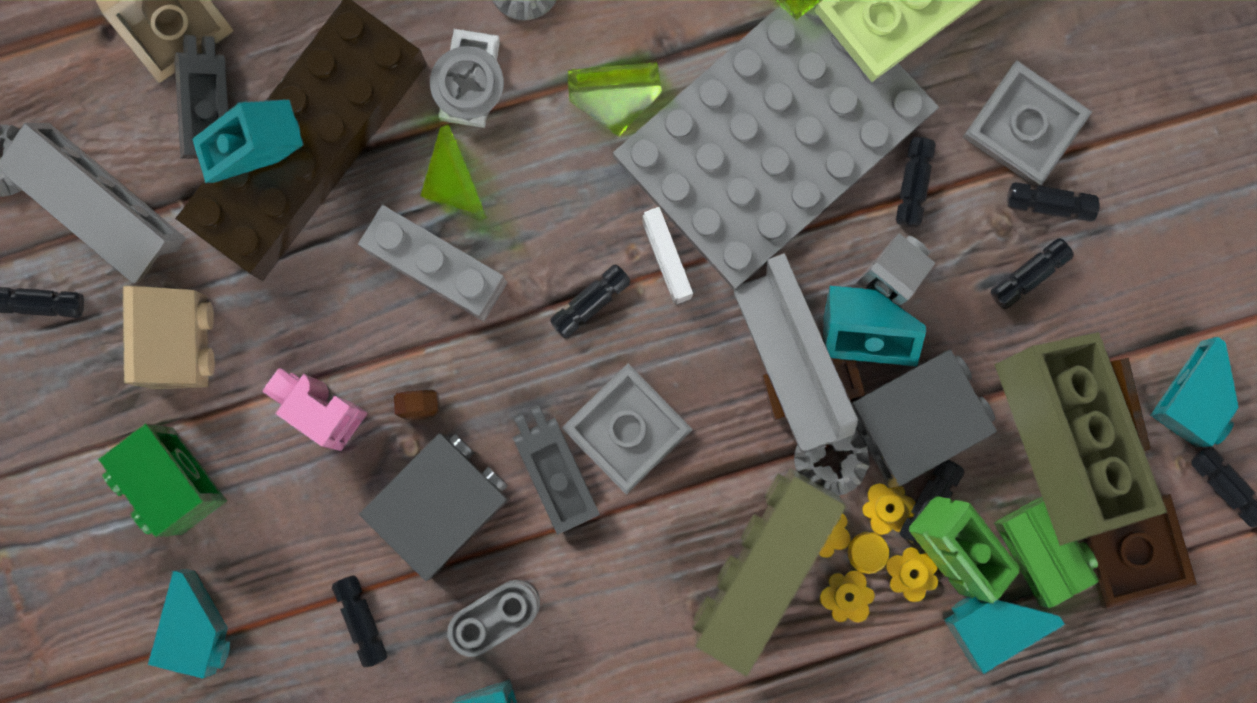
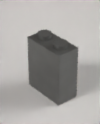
(923, 418)
(436, 505)

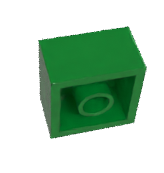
(160, 481)

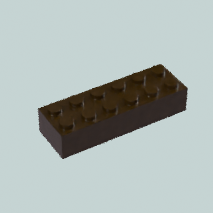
(340, 98)

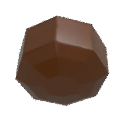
(417, 404)

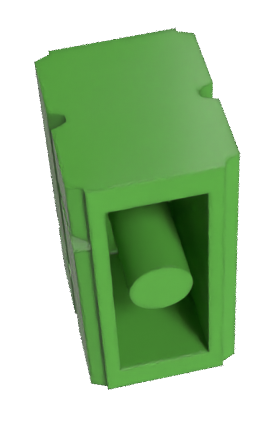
(964, 549)
(1049, 569)

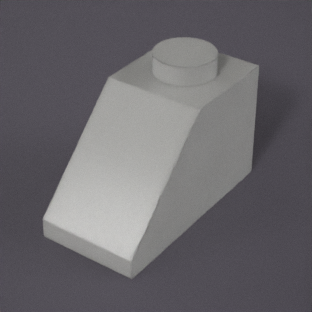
(898, 269)

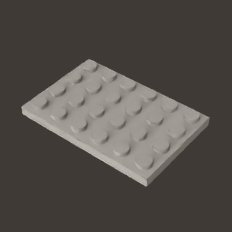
(769, 140)

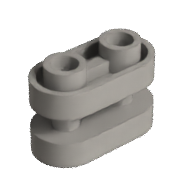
(493, 618)

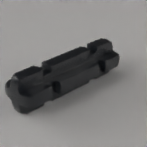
(915, 182)
(1053, 202)
(1032, 273)
(590, 301)
(41, 302)
(947, 475)
(1227, 483)
(359, 621)

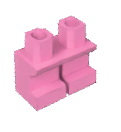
(307, 409)

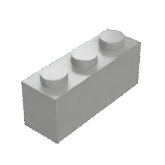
(433, 263)

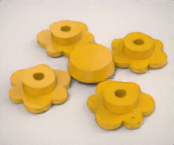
(870, 553)

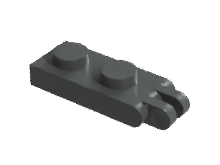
(199, 90)
(554, 472)

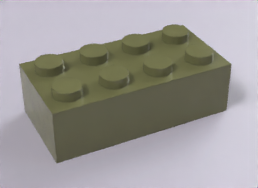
(1079, 437)
(768, 570)

